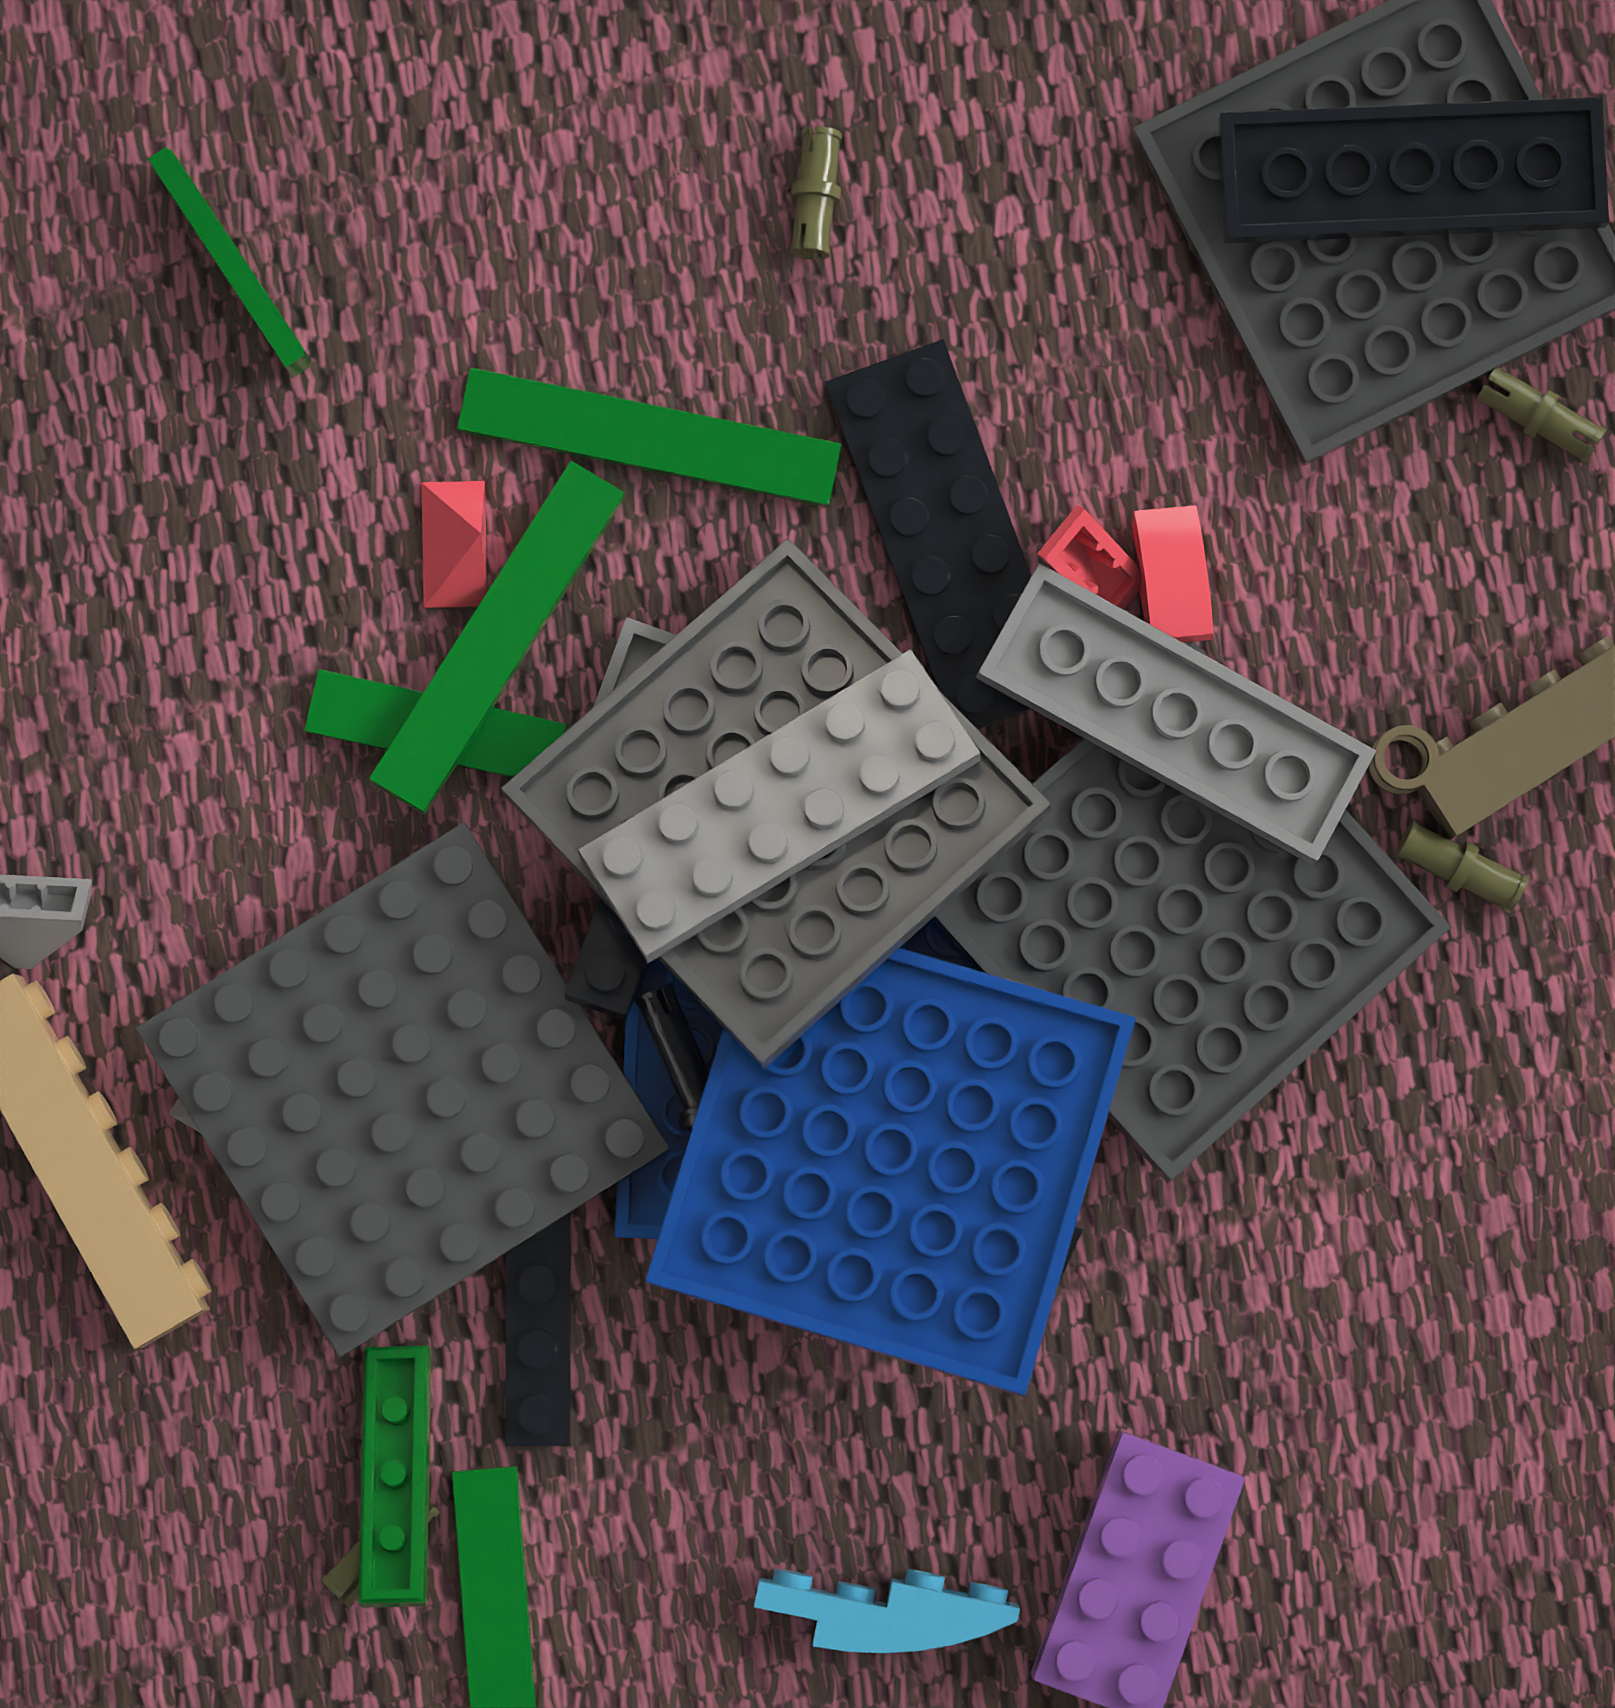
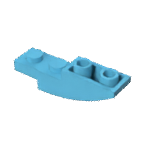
(914, 1618)

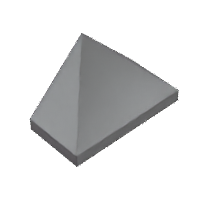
(39, 916)

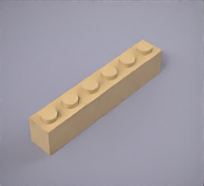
(88, 1175)

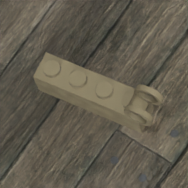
(1509, 748)

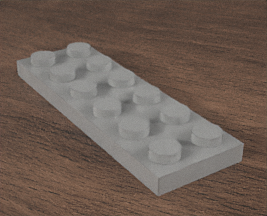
(1176, 714)
(779, 805)

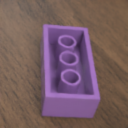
(1137, 1575)

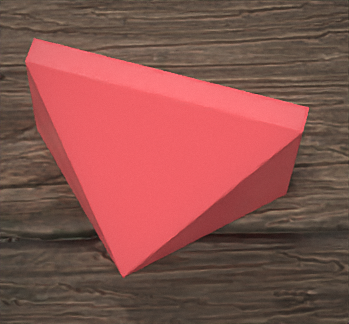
(454, 544)
(1092, 559)

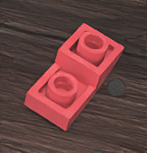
(1173, 572)

